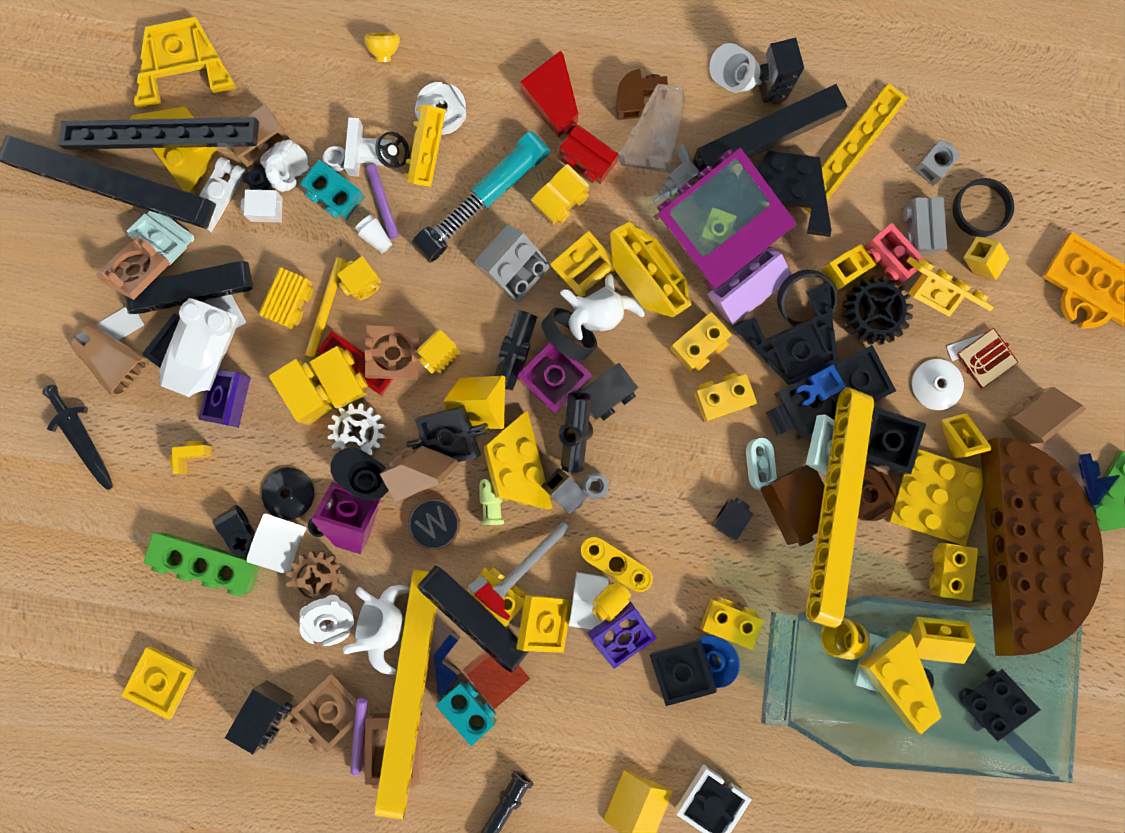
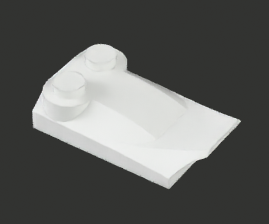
(197, 348)

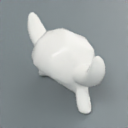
(600, 310)
(379, 626)

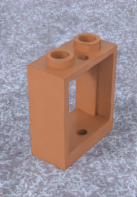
(380, 721)

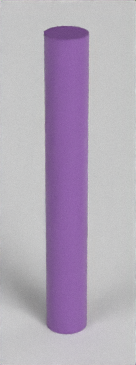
(382, 201)
(358, 738)

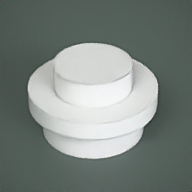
(334, 158)

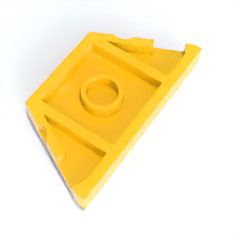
(183, 163)
(517, 465)

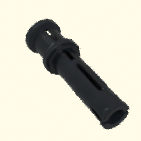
(509, 800)

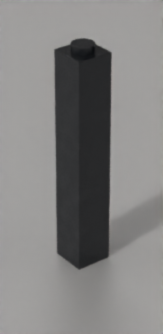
(775, 127)

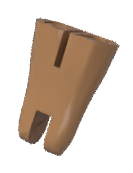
(109, 359)

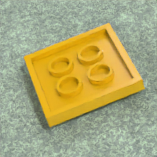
(938, 498)

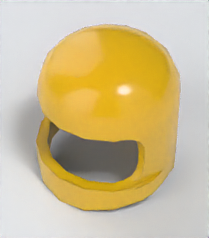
(846, 641)

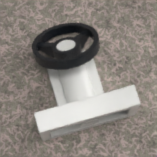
(370, 150)

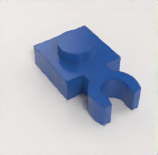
(822, 384)

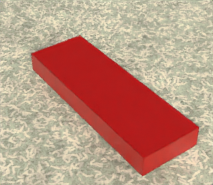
(332, 340)

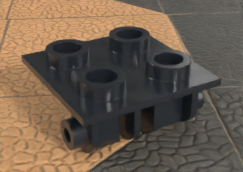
(1000, 704)

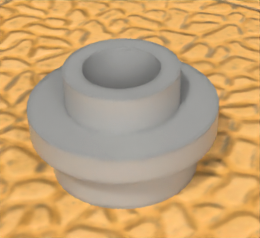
(603, 486)

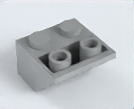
(512, 263)

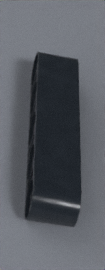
(196, 284)
(472, 618)

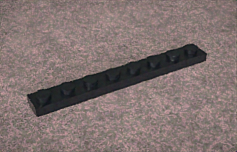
(159, 133)

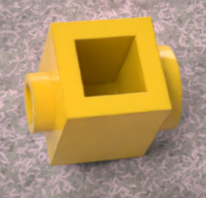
(358, 279)

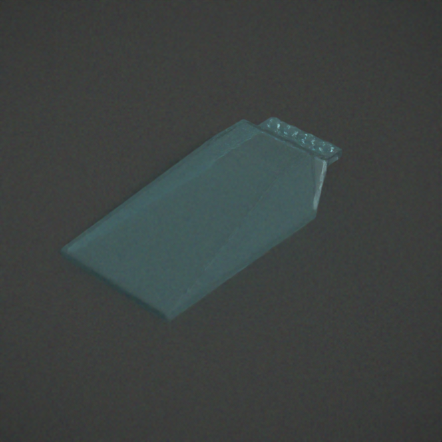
(858, 725)

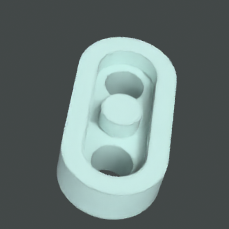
(762, 464)

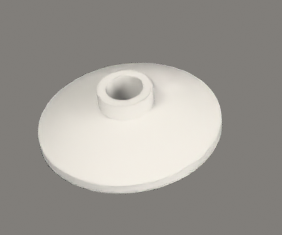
(926, 389)

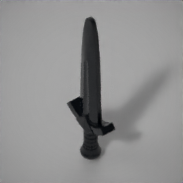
(77, 435)

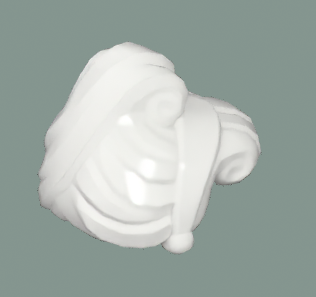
(284, 164)

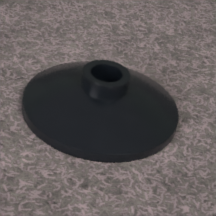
(300, 496)

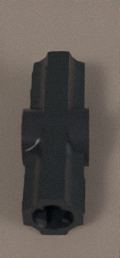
(515, 347)
(575, 431)

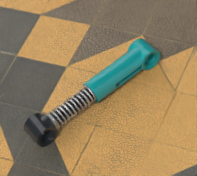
(527, 154)

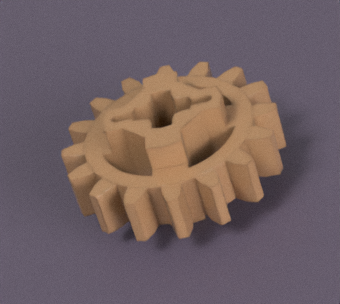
(314, 569)

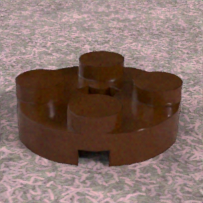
(882, 499)

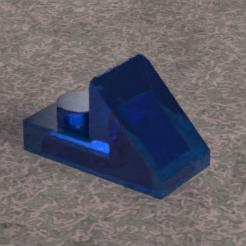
(1095, 488)

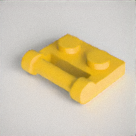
(580, 257)

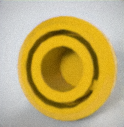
(382, 45)

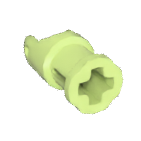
(490, 504)

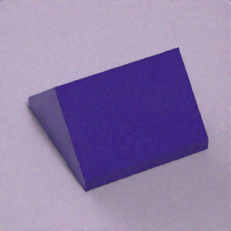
(225, 399)

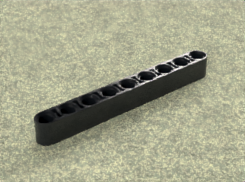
(107, 182)

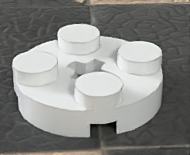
(445, 95)
(326, 609)

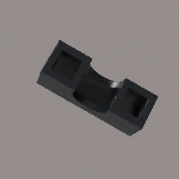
(781, 70)

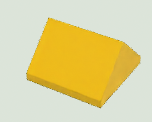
(482, 399)
(637, 804)

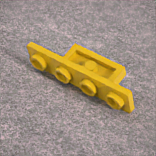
(940, 291)

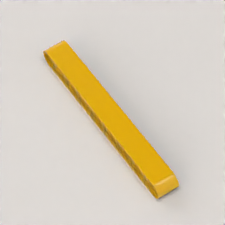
(840, 508)
(406, 703)

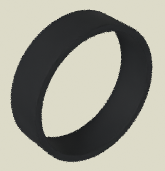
(1003, 192)
(794, 278)
(561, 341)

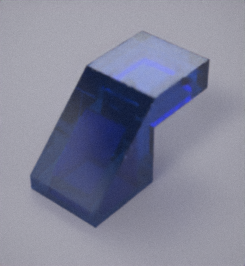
(444, 670)

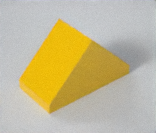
(963, 436)

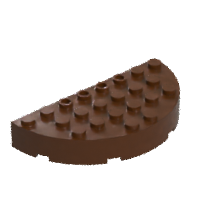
(1040, 548)

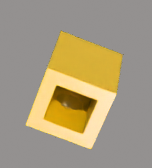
(986, 258)

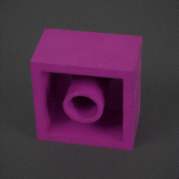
(553, 376)

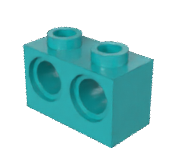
(335, 187)
(460, 716)

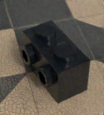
(609, 391)

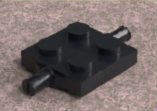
(449, 434)

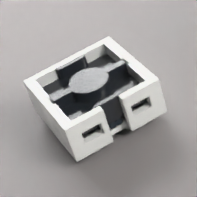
(711, 803)

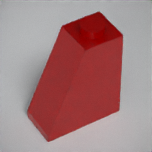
(552, 94)

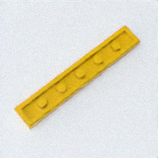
(860, 138)

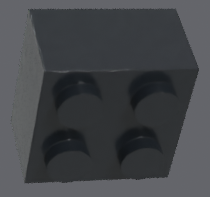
(894, 441)
(259, 717)

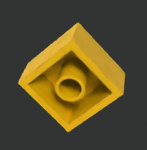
(301, 392)

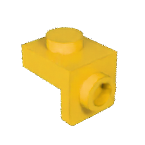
(193, 449)

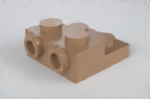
(325, 714)

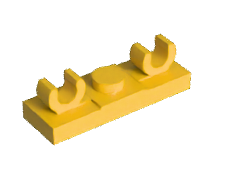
(425, 145)

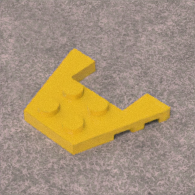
(174, 50)

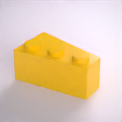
(902, 681)

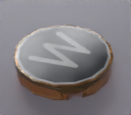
(434, 524)

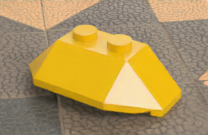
(648, 271)

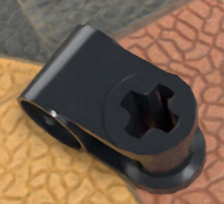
(234, 527)

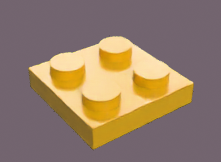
(544, 624)
(159, 682)

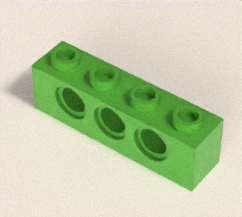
(160, 557)

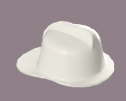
(734, 68)

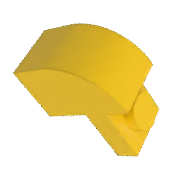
(848, 266)

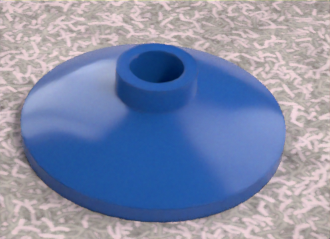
(729, 667)

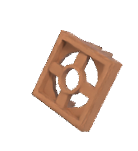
(142, 278)
(372, 370)

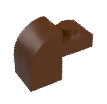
(633, 91)

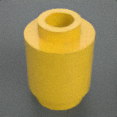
(610, 601)

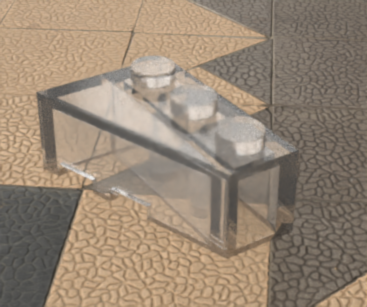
(656, 133)

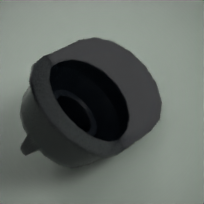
(358, 474)

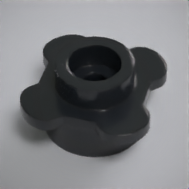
(258, 171)

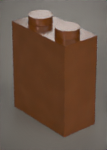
(796, 503)

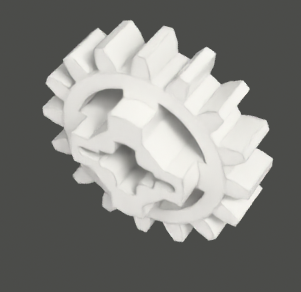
(366, 424)

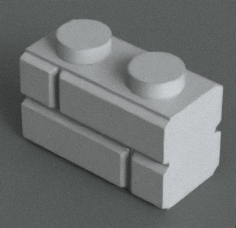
(926, 225)

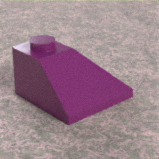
(345, 518)

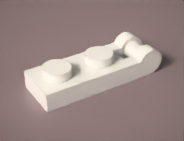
(219, 190)

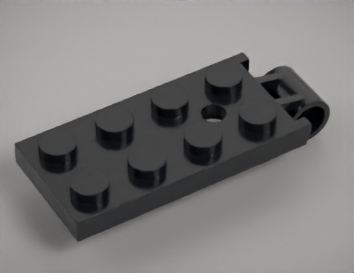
(859, 371)

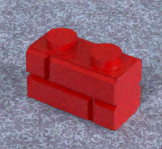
(588, 155)

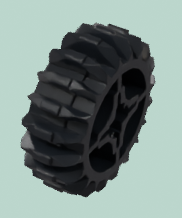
(884, 316)

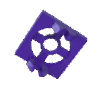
(630, 647)

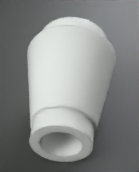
(373, 233)

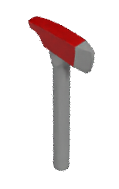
(494, 597)

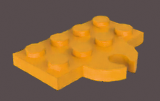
(1089, 281)

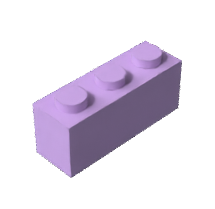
(750, 285)

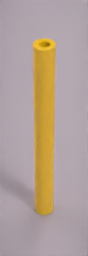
(324, 308)

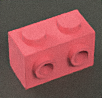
(892, 252)

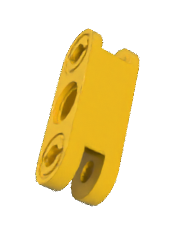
(626, 573)

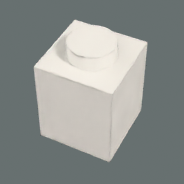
(262, 206)

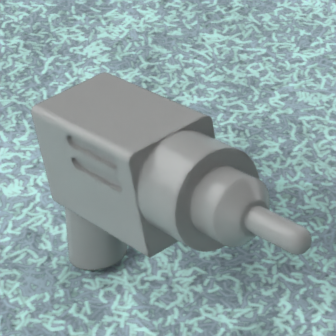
(680, 176)

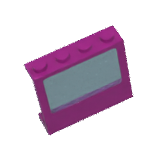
(725, 217)

